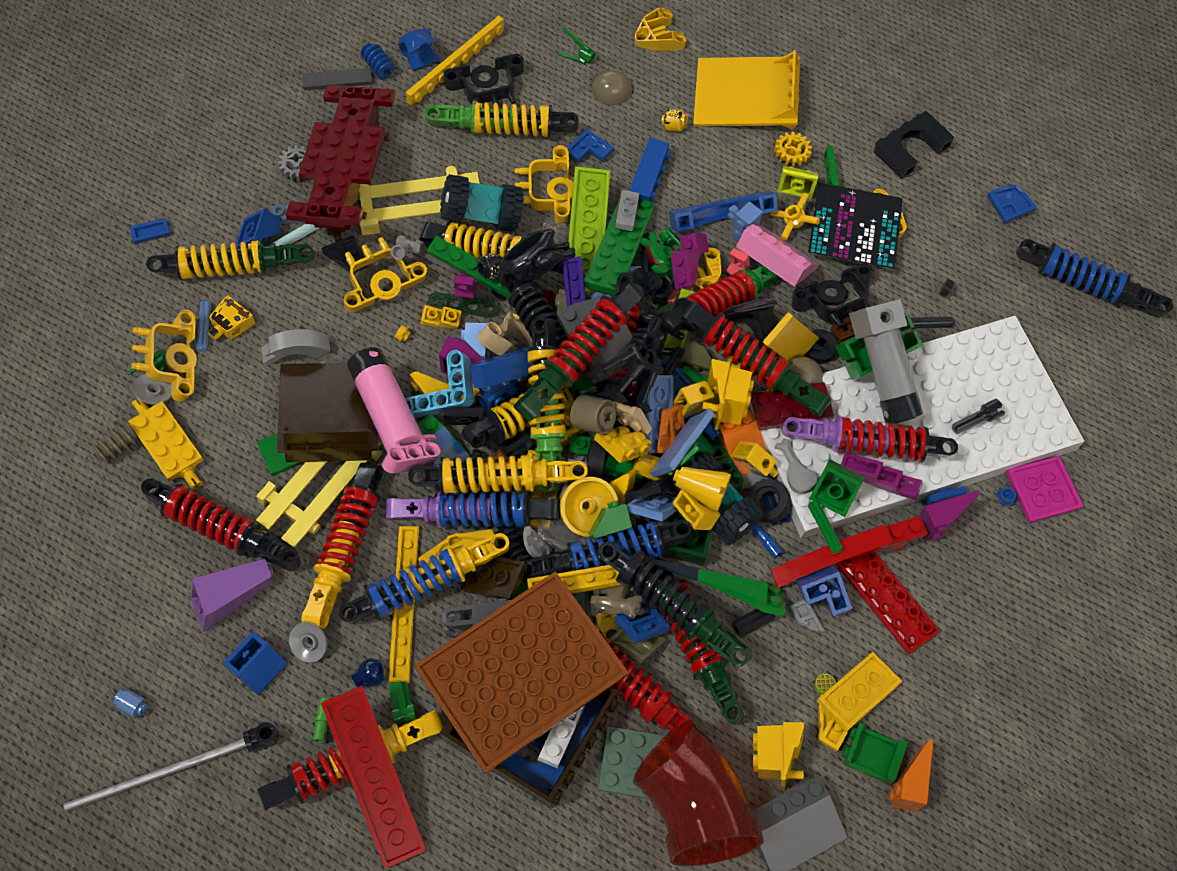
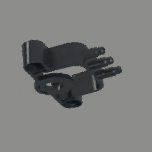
(513, 64)
(812, 296)

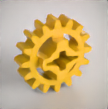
(793, 148)

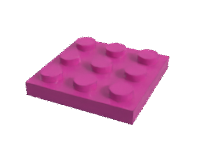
(1044, 489)

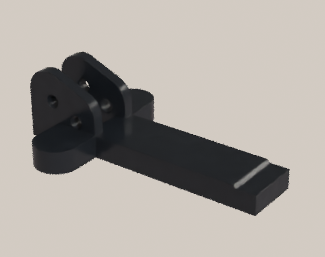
(650, 281)

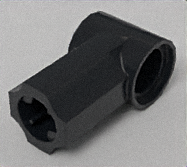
(519, 445)

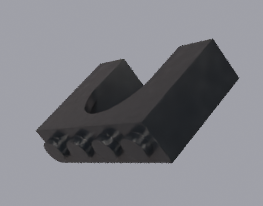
(922, 127)

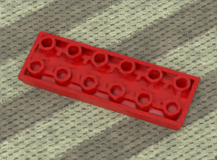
(889, 600)

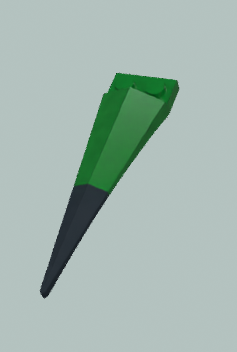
(751, 591)

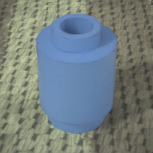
(130, 703)

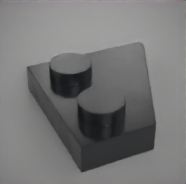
(337, 250)

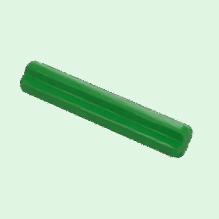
(825, 527)

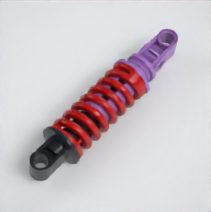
(871, 437)

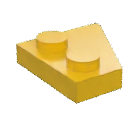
(829, 731)

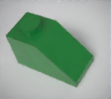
(611, 520)

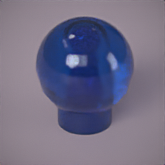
(369, 673)

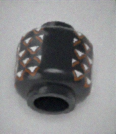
(489, 265)

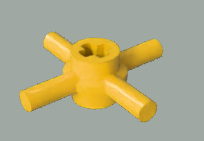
(795, 216)

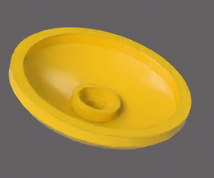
(590, 490)

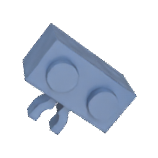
(744, 218)

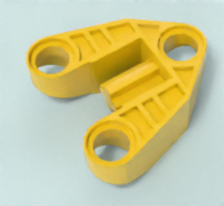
(655, 34)
(712, 269)

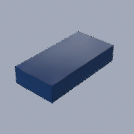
(150, 231)

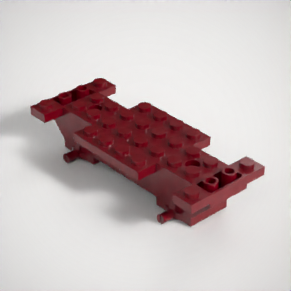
(342, 157)

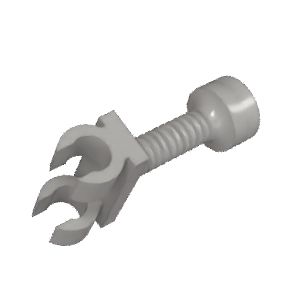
(404, 245)

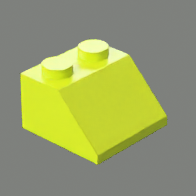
(797, 181)

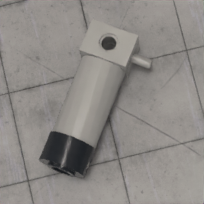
(888, 359)

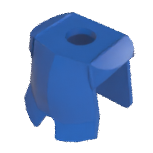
(417, 48)

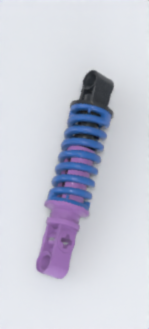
(477, 511)

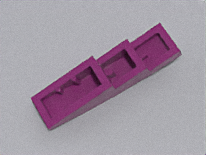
(883, 477)

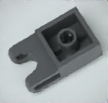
(468, 615)

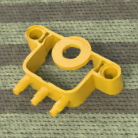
(559, 162)
(370, 258)
(177, 328)

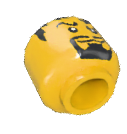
(674, 120)

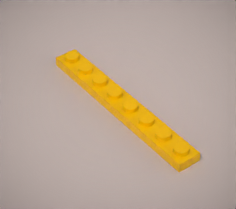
(456, 59)

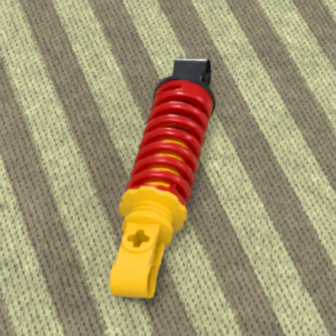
(341, 543)
(305, 781)

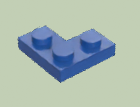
(589, 143)

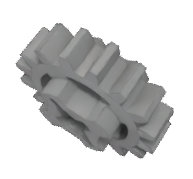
(291, 161)

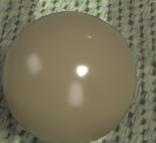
(611, 87)

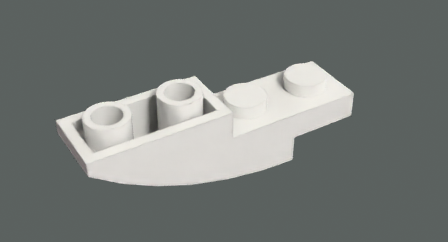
(559, 739)

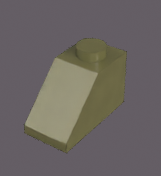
(696, 358)

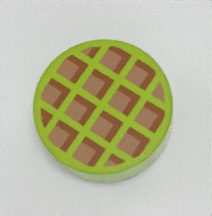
(824, 683)

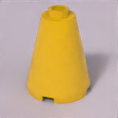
(703, 485)

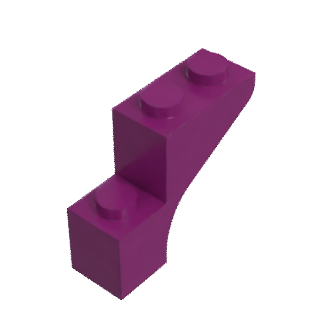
(686, 261)

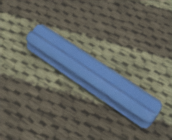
(203, 325)

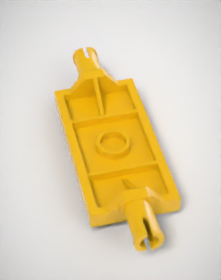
(166, 442)

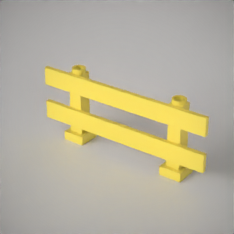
(367, 192)
(305, 520)

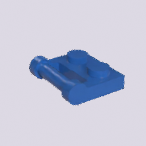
(643, 628)

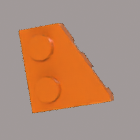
(670, 426)

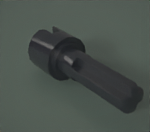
(987, 412)

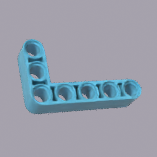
(452, 394)

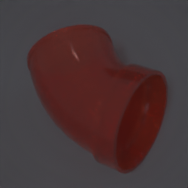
(698, 799)

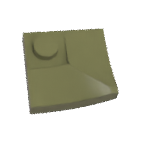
(640, 651)

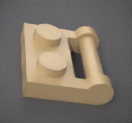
(632, 417)

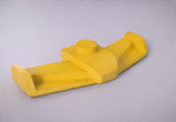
(457, 540)

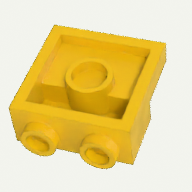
(624, 444)

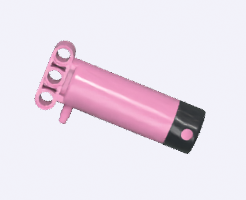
(391, 413)

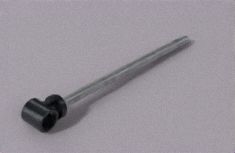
(252, 740)

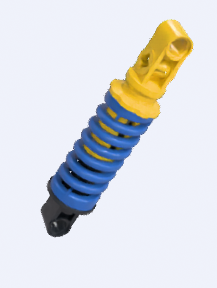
(432, 575)

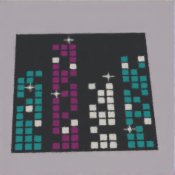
(856, 225)

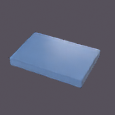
(654, 506)

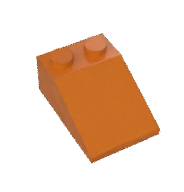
(747, 431)
(912, 786)

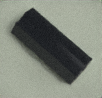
(751, 622)

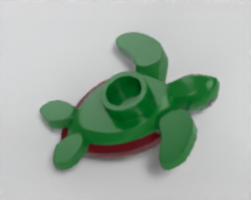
(658, 255)

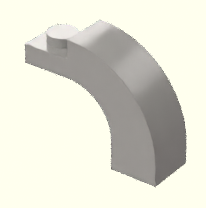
(295, 342)

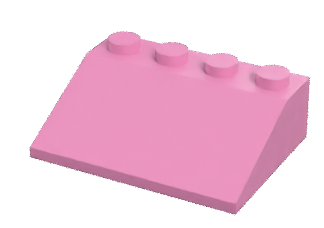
(776, 254)

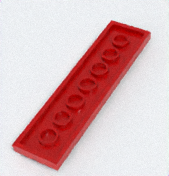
(373, 776)

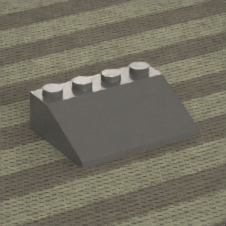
(572, 317)
(798, 826)

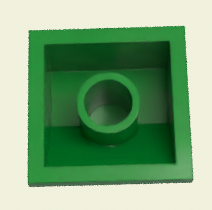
(837, 488)

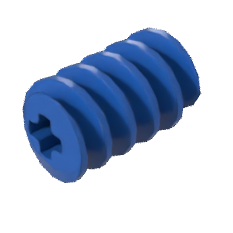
(377, 60)

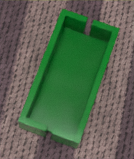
(856, 354)

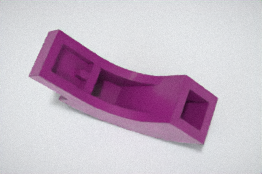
(465, 286)

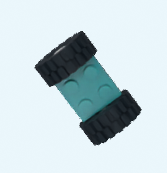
(482, 203)
(736, 513)

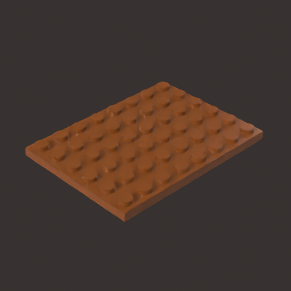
(520, 671)

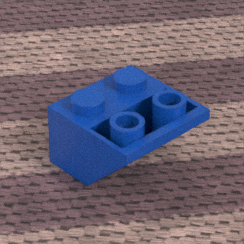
(498, 395)
(255, 663)

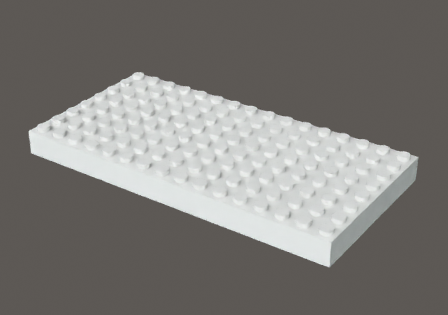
(952, 382)

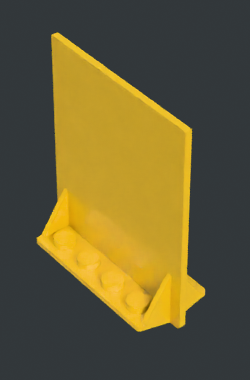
(747, 91)

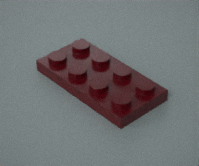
(774, 409)

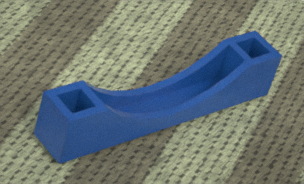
(700, 214)

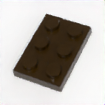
(496, 578)

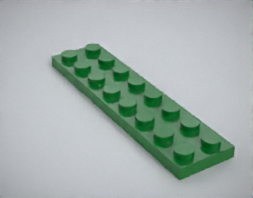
(617, 250)

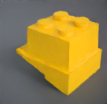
(733, 393)
(776, 751)

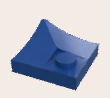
(1011, 202)

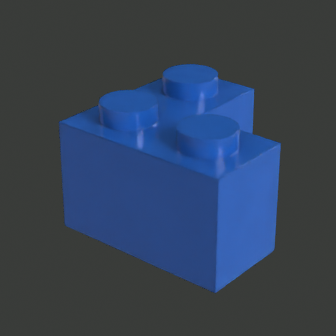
(827, 586)

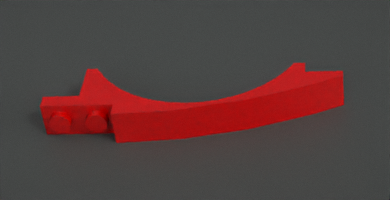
(877, 539)

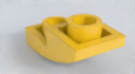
(441, 318)

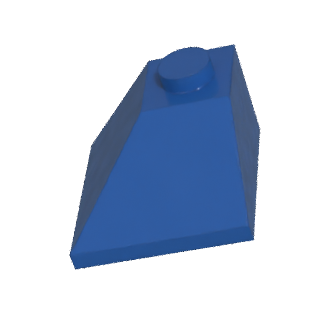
(258, 226)

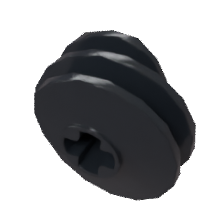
(826, 351)

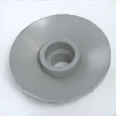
(150, 390)
(301, 644)

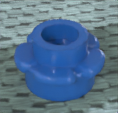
(1006, 492)

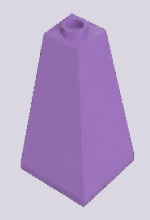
(224, 591)

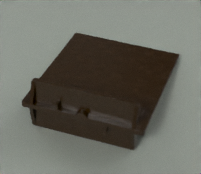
(322, 415)

